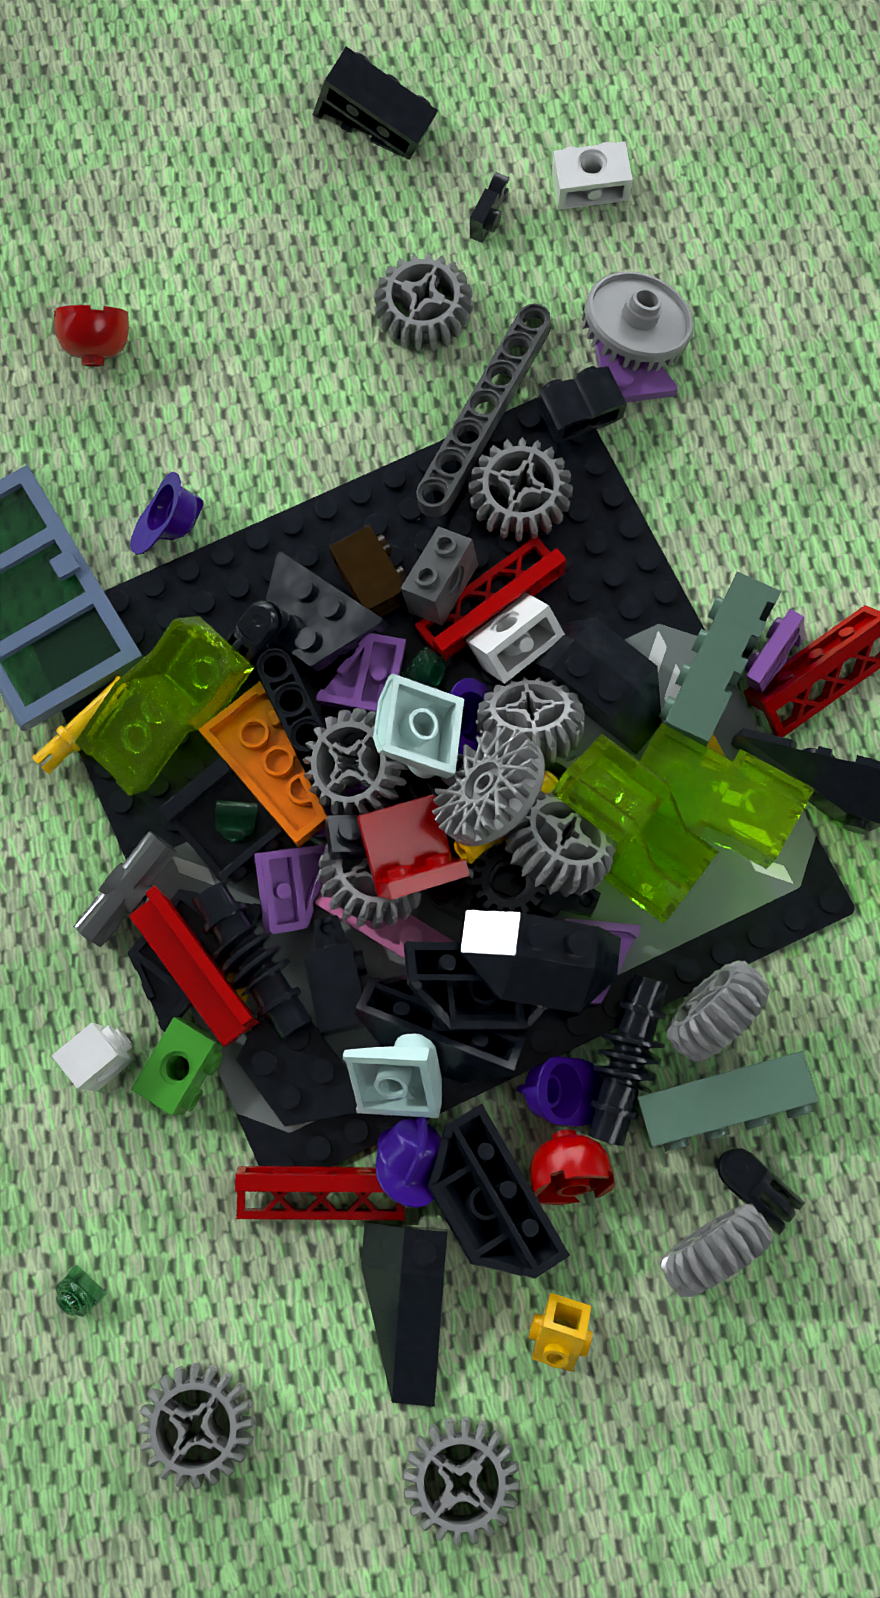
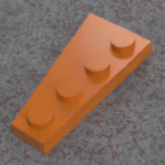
(263, 759)

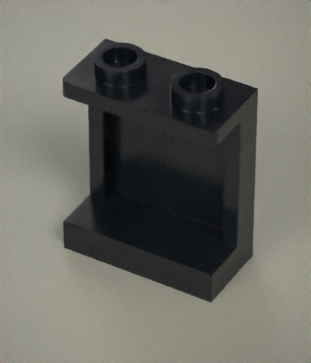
(194, 817)

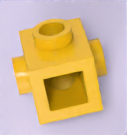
(561, 1332)

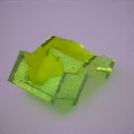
(161, 700)
(725, 801)
(635, 807)

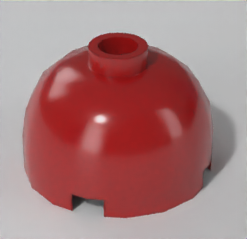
(91, 332)
(570, 1167)

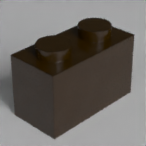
(368, 571)

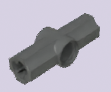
(125, 889)

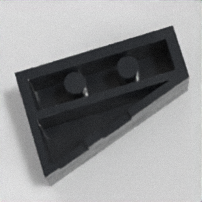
(375, 104)

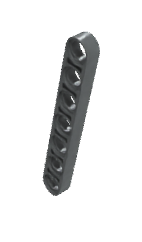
(484, 424)

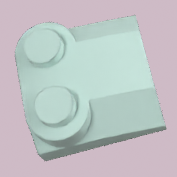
(419, 727)
(397, 1078)

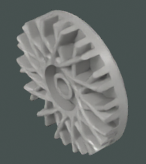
(637, 319)
(491, 788)

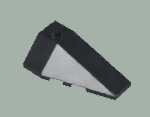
(841, 787)
(405, 1294)

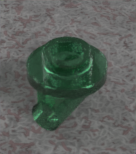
(426, 668)
(235, 819)
(78, 1293)

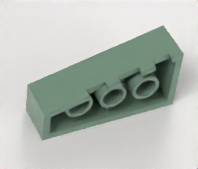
(720, 658)
(729, 1099)

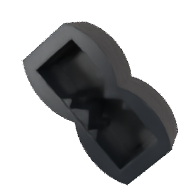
(581, 403)

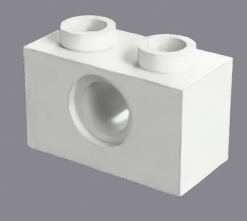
(578, 188)
(515, 637)
(94, 1056)

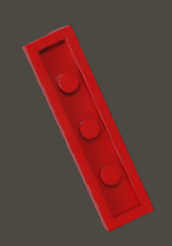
(529, 581)
(814, 663)
(193, 968)
(314, 1179)

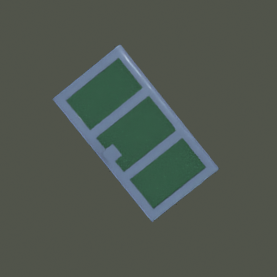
(54, 617)

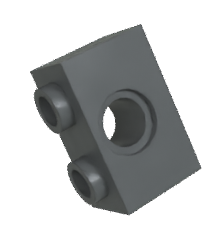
(440, 576)

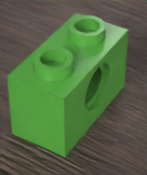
(159, 1079)

